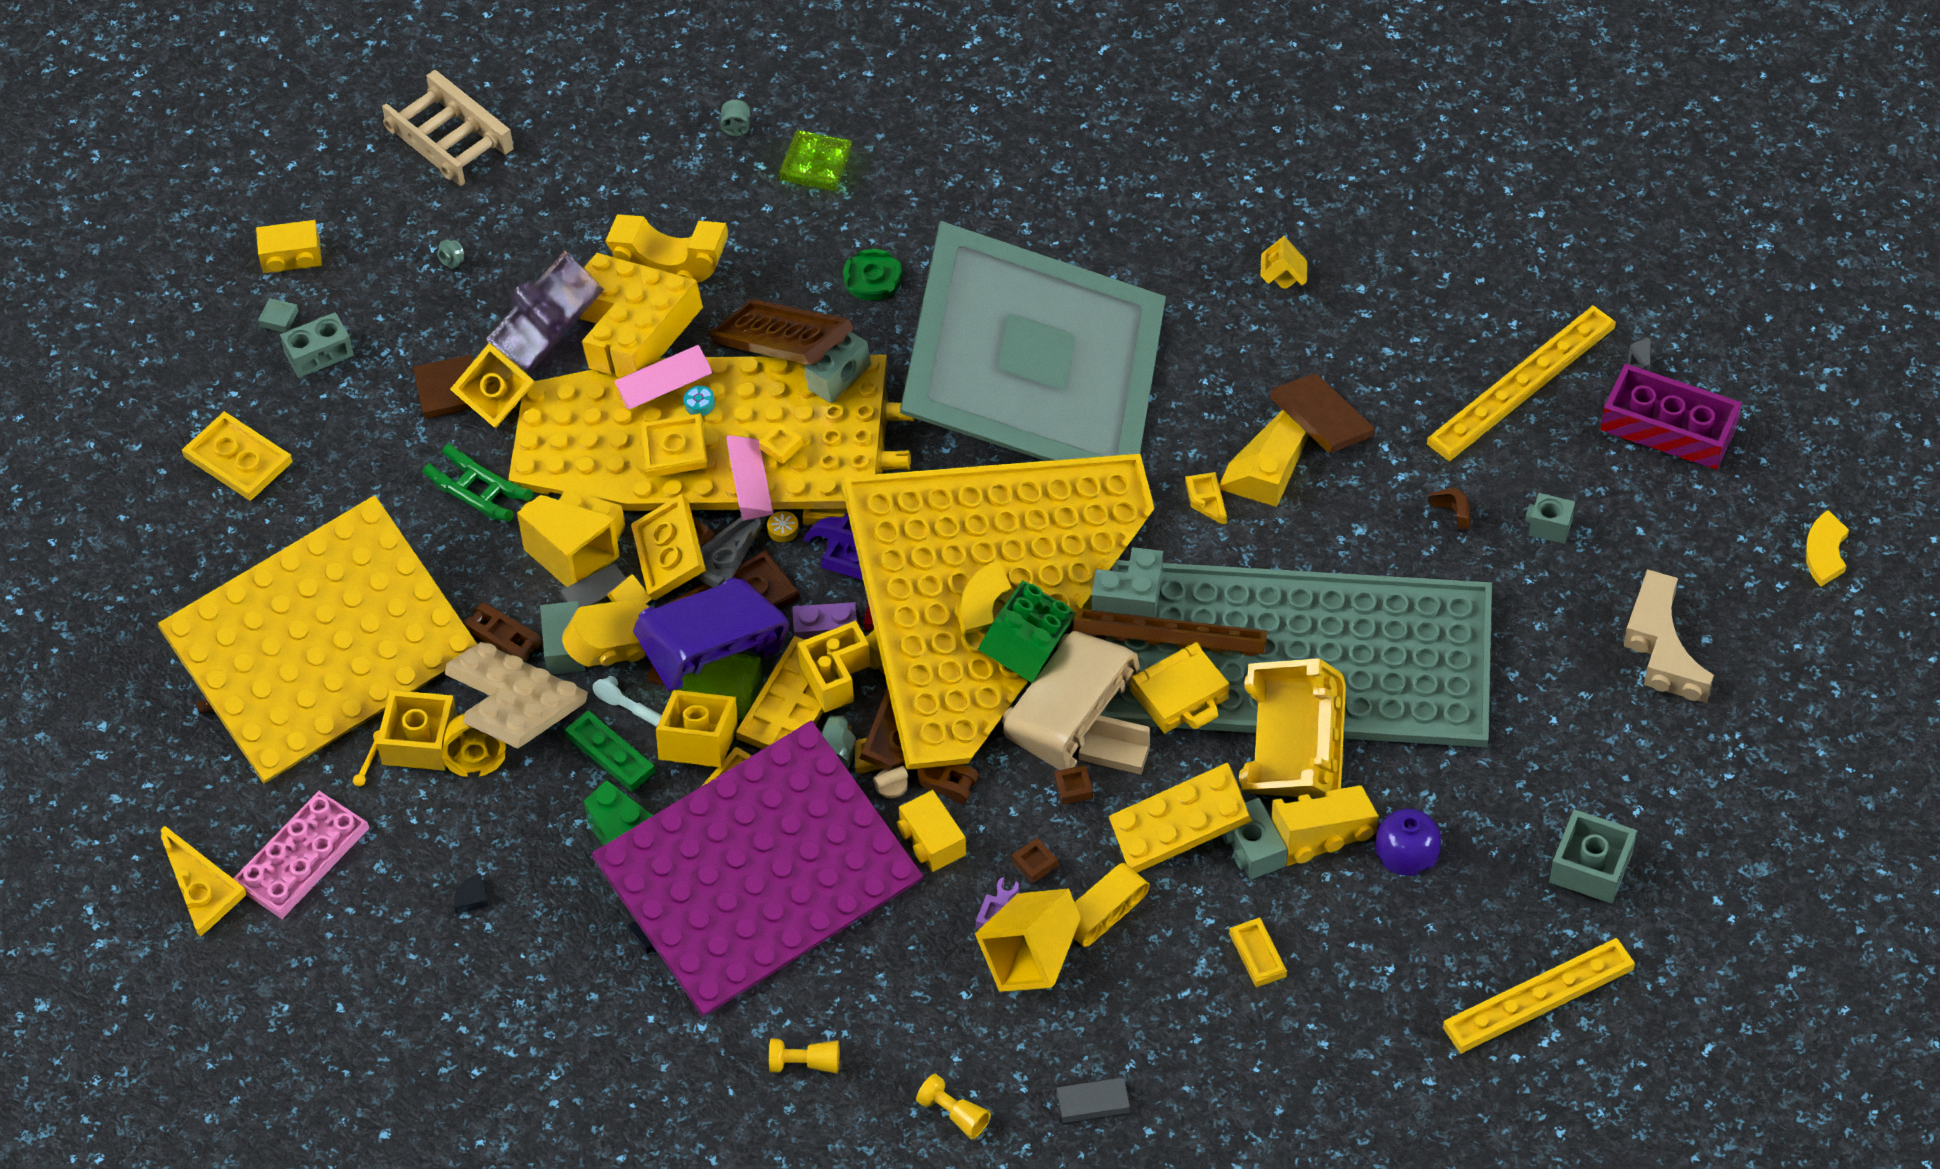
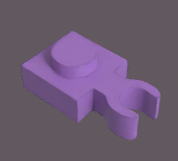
(993, 904)

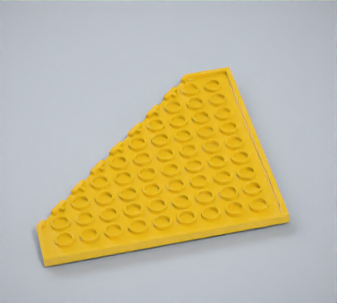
(933, 531)

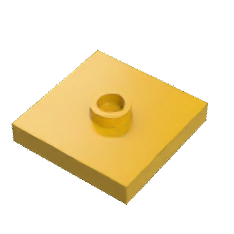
(673, 445)

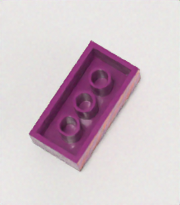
(1670, 416)

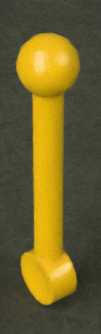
(359, 779)

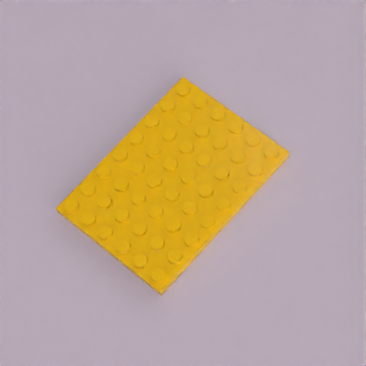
(317, 638)

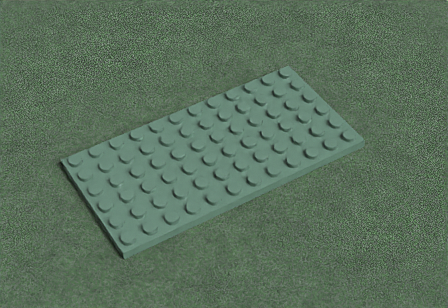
(1404, 645)

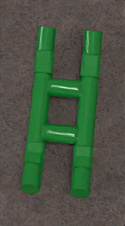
(473, 471)

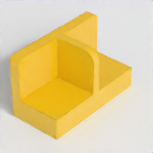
(1283, 264)

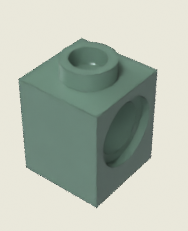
(1550, 518)

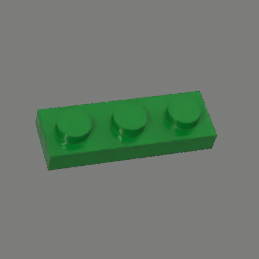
(610, 751)

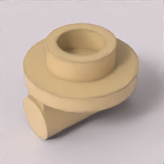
(891, 783)

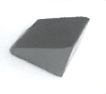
(1640, 354)

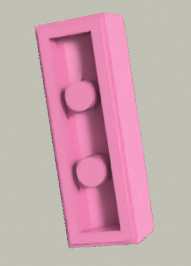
(663, 377)
(749, 477)

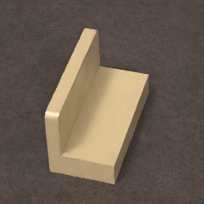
(1116, 744)

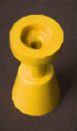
(818, 1056)
(966, 1115)

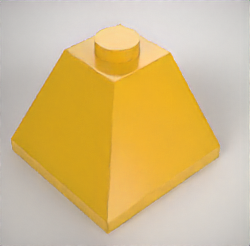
(492, 385)

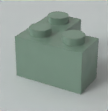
(1132, 591)

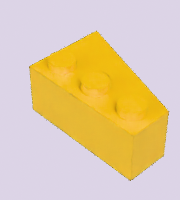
(1324, 822)

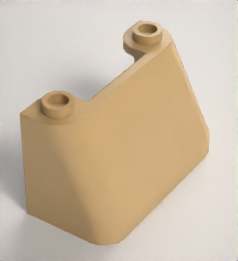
(1069, 697)

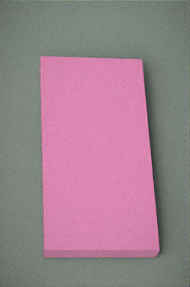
(301, 854)

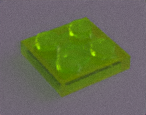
(815, 160)

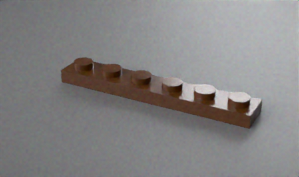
(1159, 630)

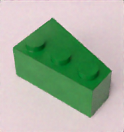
(612, 812)

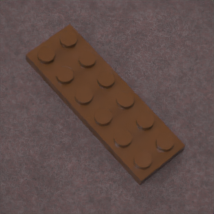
(781, 331)

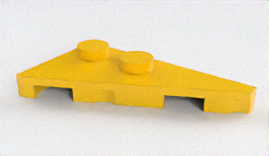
(204, 886)

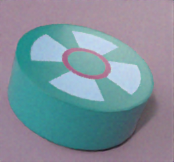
(699, 400)

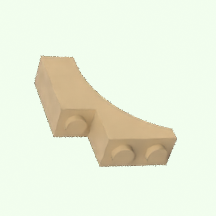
(1653, 632)

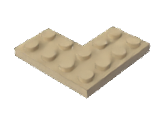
(520, 697)

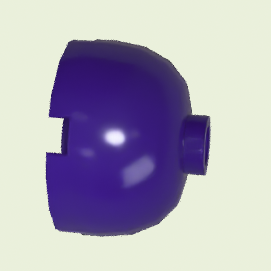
(1408, 842)

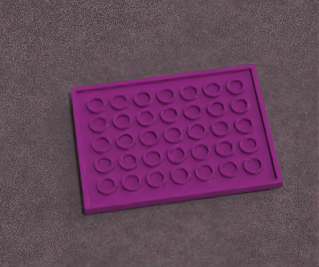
(756, 867)

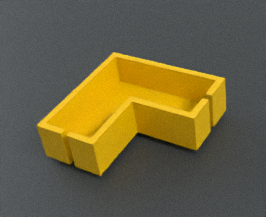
(635, 314)

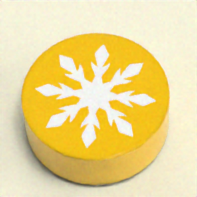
(782, 526)

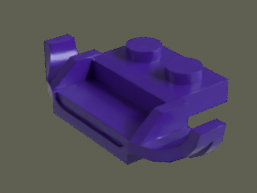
(841, 550)

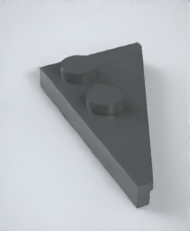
(727, 550)

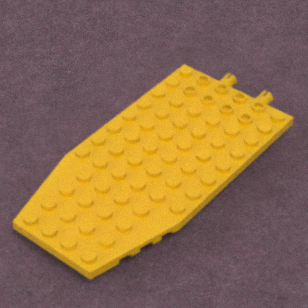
(585, 440)

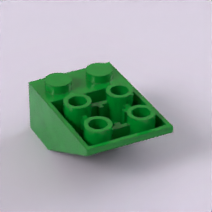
(1027, 630)

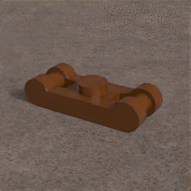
(502, 632)

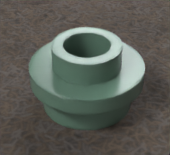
(450, 253)

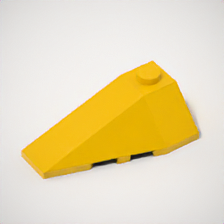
(1266, 462)

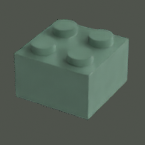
(1593, 856)

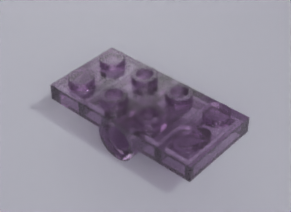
(545, 311)

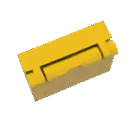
(1181, 689)

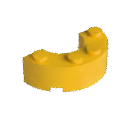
(692, 257)

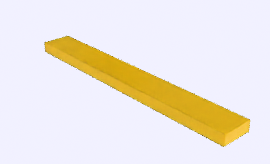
(1520, 383)

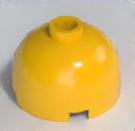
(471, 749)

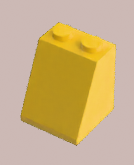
(567, 538)
(1029, 939)

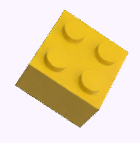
(697, 728)
(415, 729)

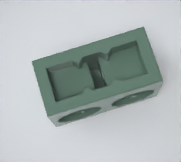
(316, 345)

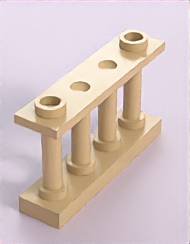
(458, 105)

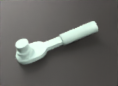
(607, 691)

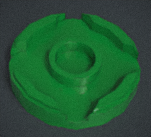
(872, 275)

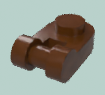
(939, 780)

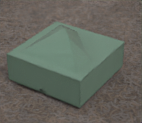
(278, 315)

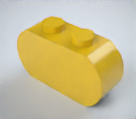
(604, 633)

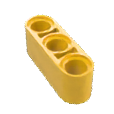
(1108, 902)

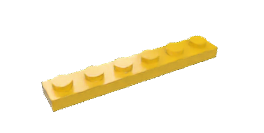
(1538, 995)

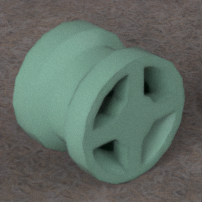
(735, 118)

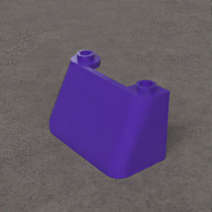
(708, 628)

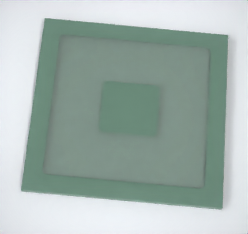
(1031, 351)

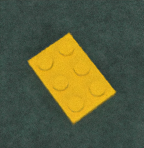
(237, 456)
(668, 547)

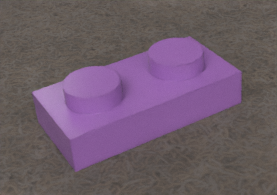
(817, 619)

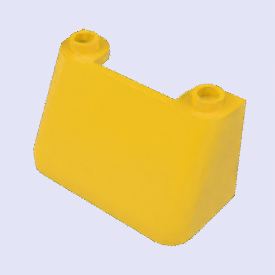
(1296, 728)

